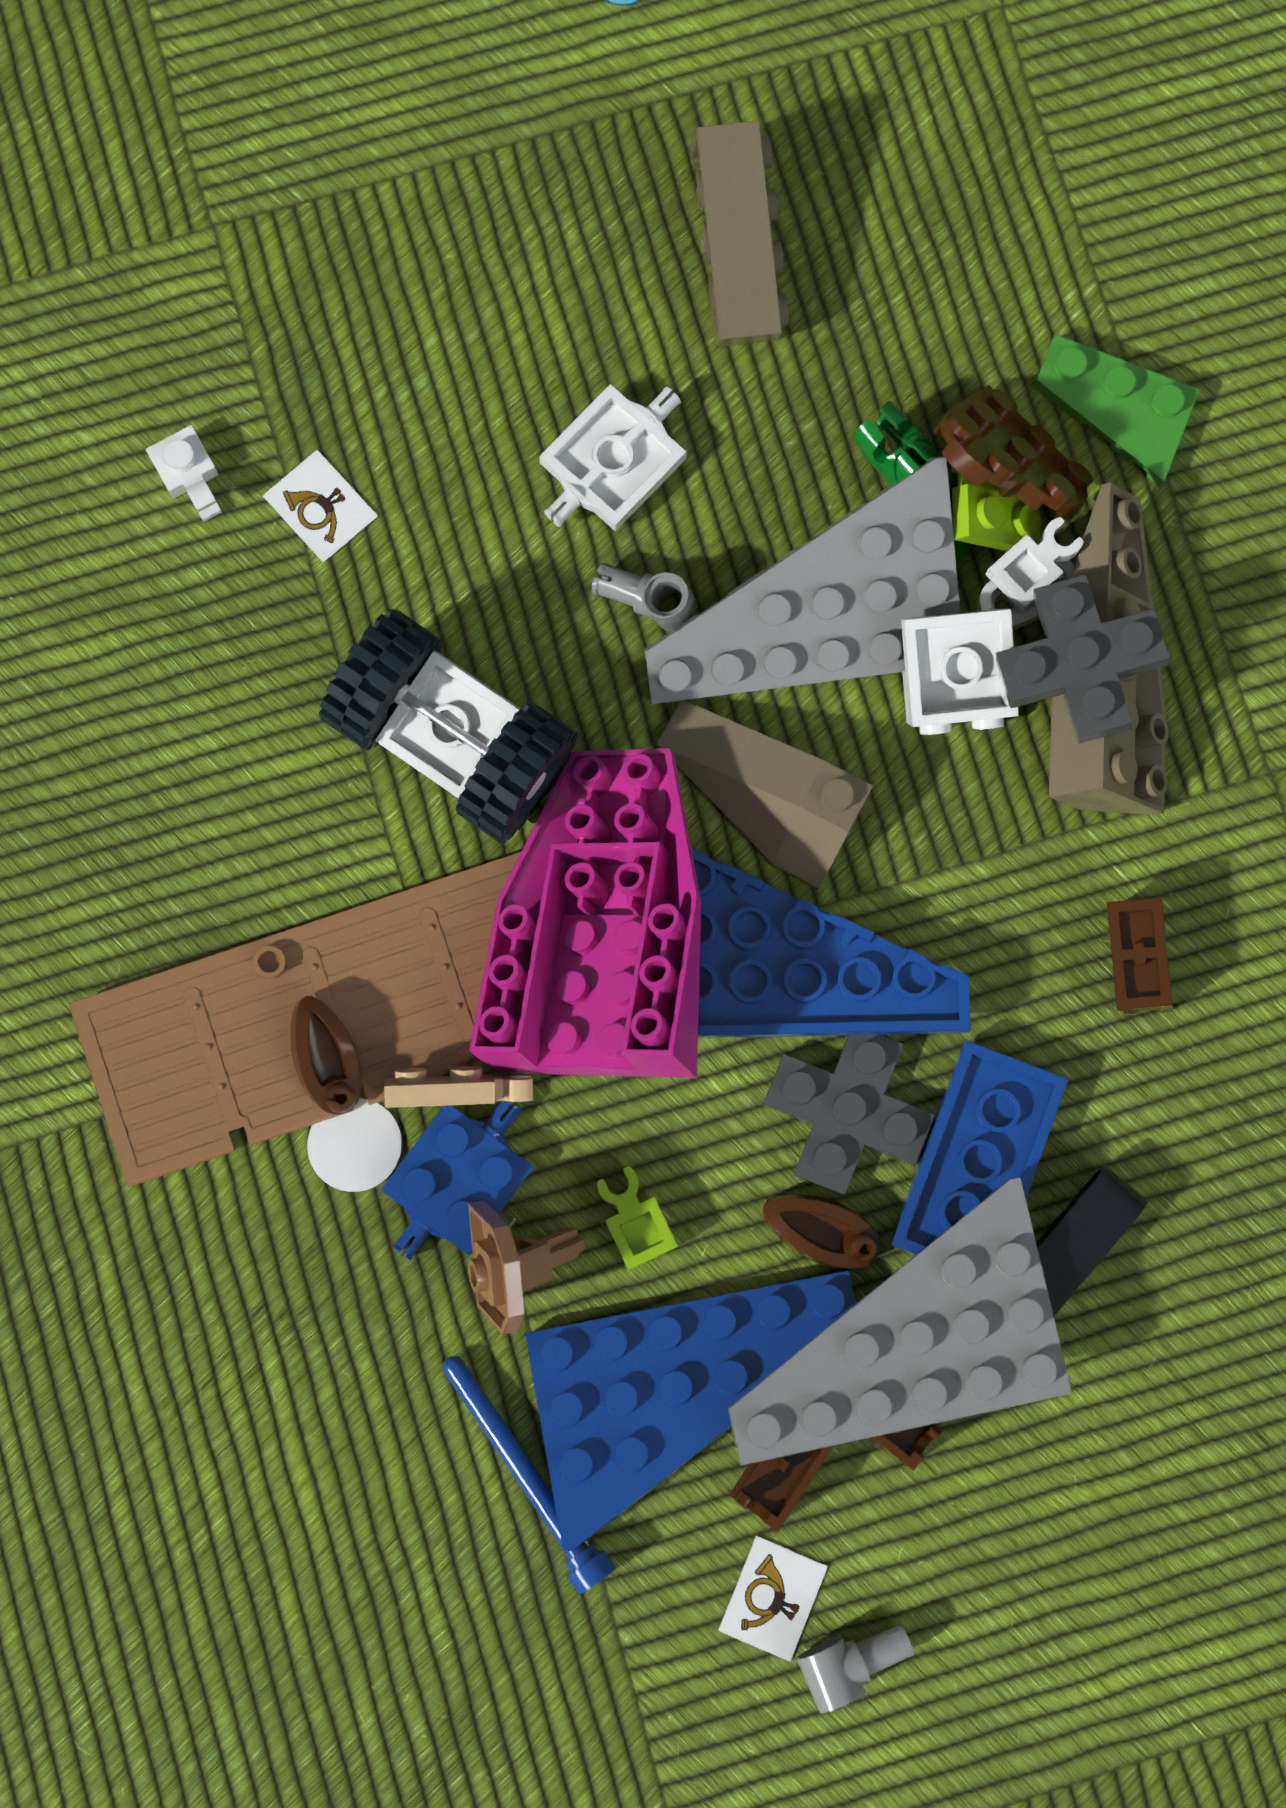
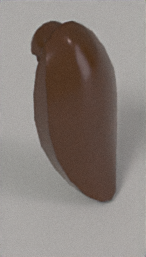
(324, 1056)
(822, 1230)

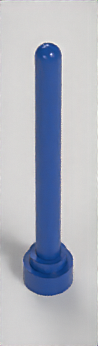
(584, 1563)

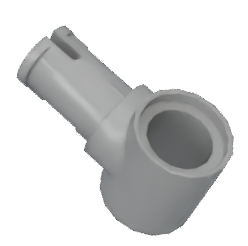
(646, 594)
(840, 1669)

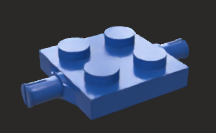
(454, 1166)

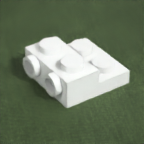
(954, 670)

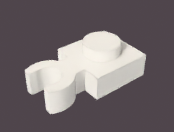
(1032, 565)

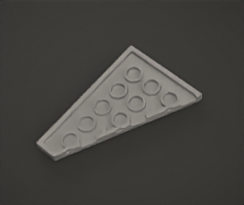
(824, 606)
(932, 1344)

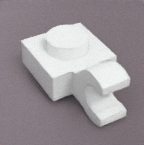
(186, 468)

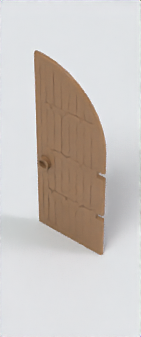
(211, 1040)

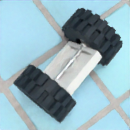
(447, 724)

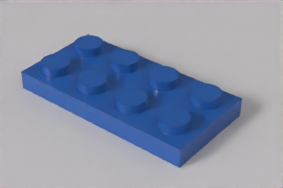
(983, 1135)

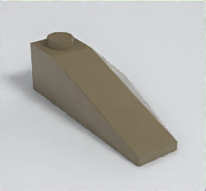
(775, 794)

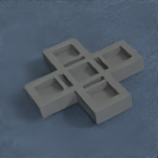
(1082, 659)
(848, 1111)

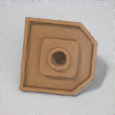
(511, 1265)

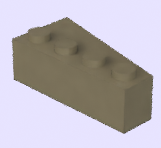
(739, 233)

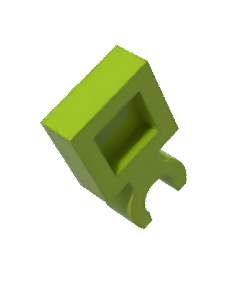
(639, 1227)

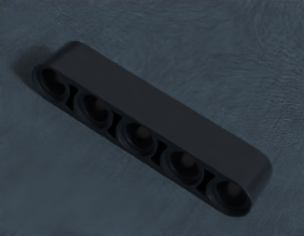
(1086, 1233)

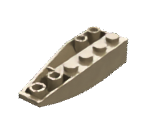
(1128, 767)

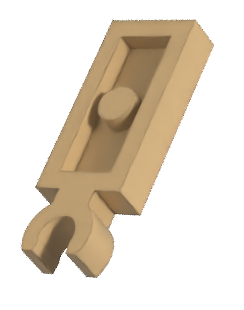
(463, 1087)

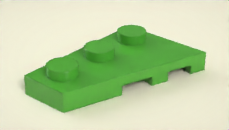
(1121, 401)

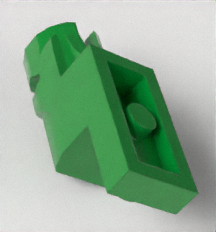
(910, 452)

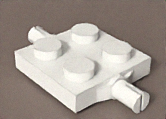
(613, 457)

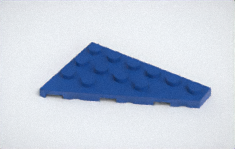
(798, 971)
(654, 1387)

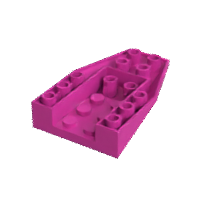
(598, 930)

